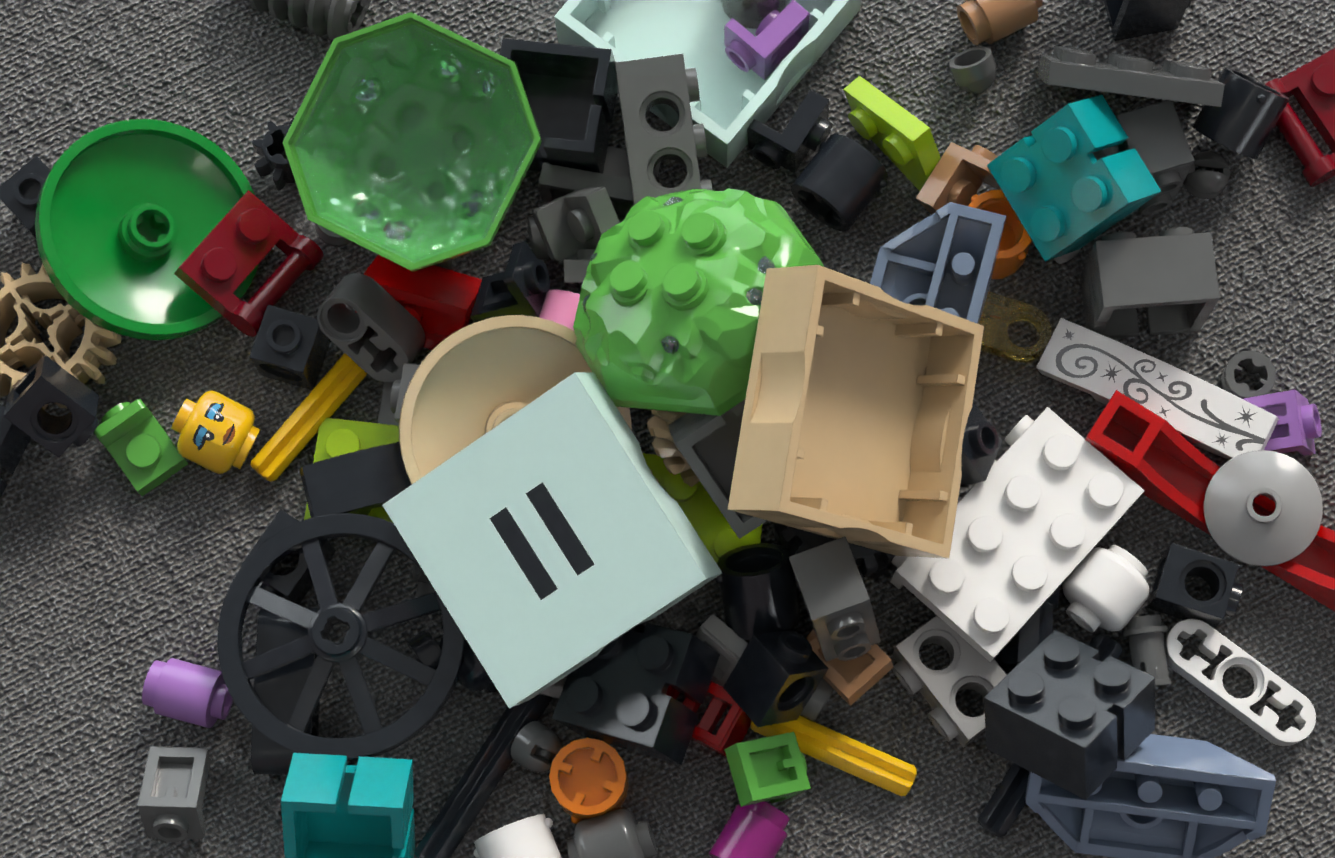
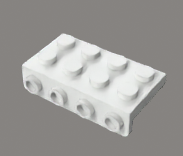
(1020, 533)

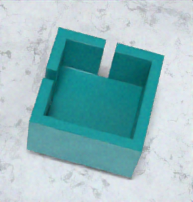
(1060, 185)
(348, 808)

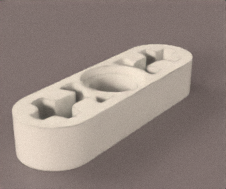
(1266, 719)

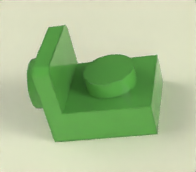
(139, 445)
(768, 769)

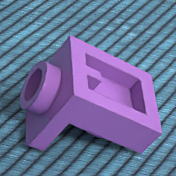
(774, 41)
(1297, 421)

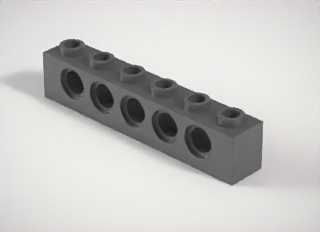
(642, 86)

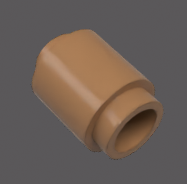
(996, 18)

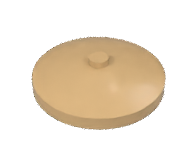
(479, 382)

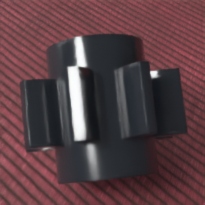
(272, 160)

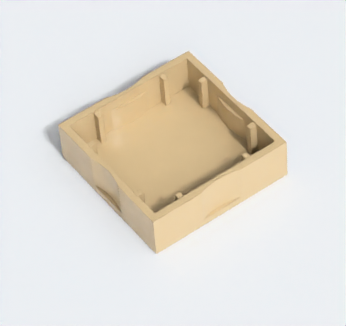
(855, 413)

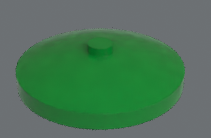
(126, 216)

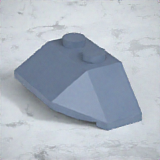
(943, 261)
(1162, 803)

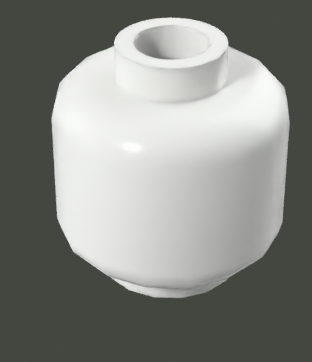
(1106, 589)

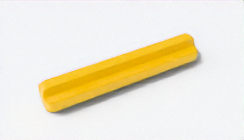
(307, 418)
(846, 754)

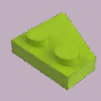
(893, 130)

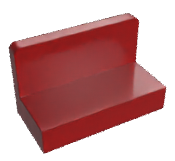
(432, 295)

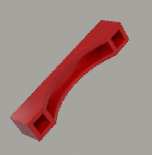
(1178, 478)

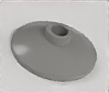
(1259, 538)

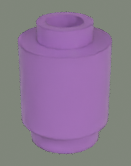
(187, 692)

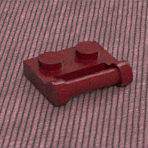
(1315, 92)
(235, 250)

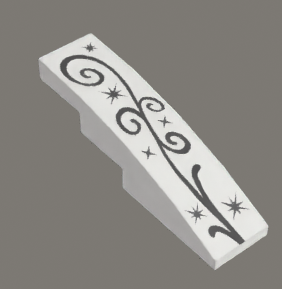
(1194, 407)

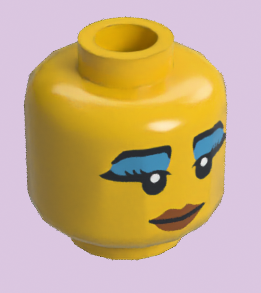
(215, 432)

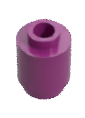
(752, 833)

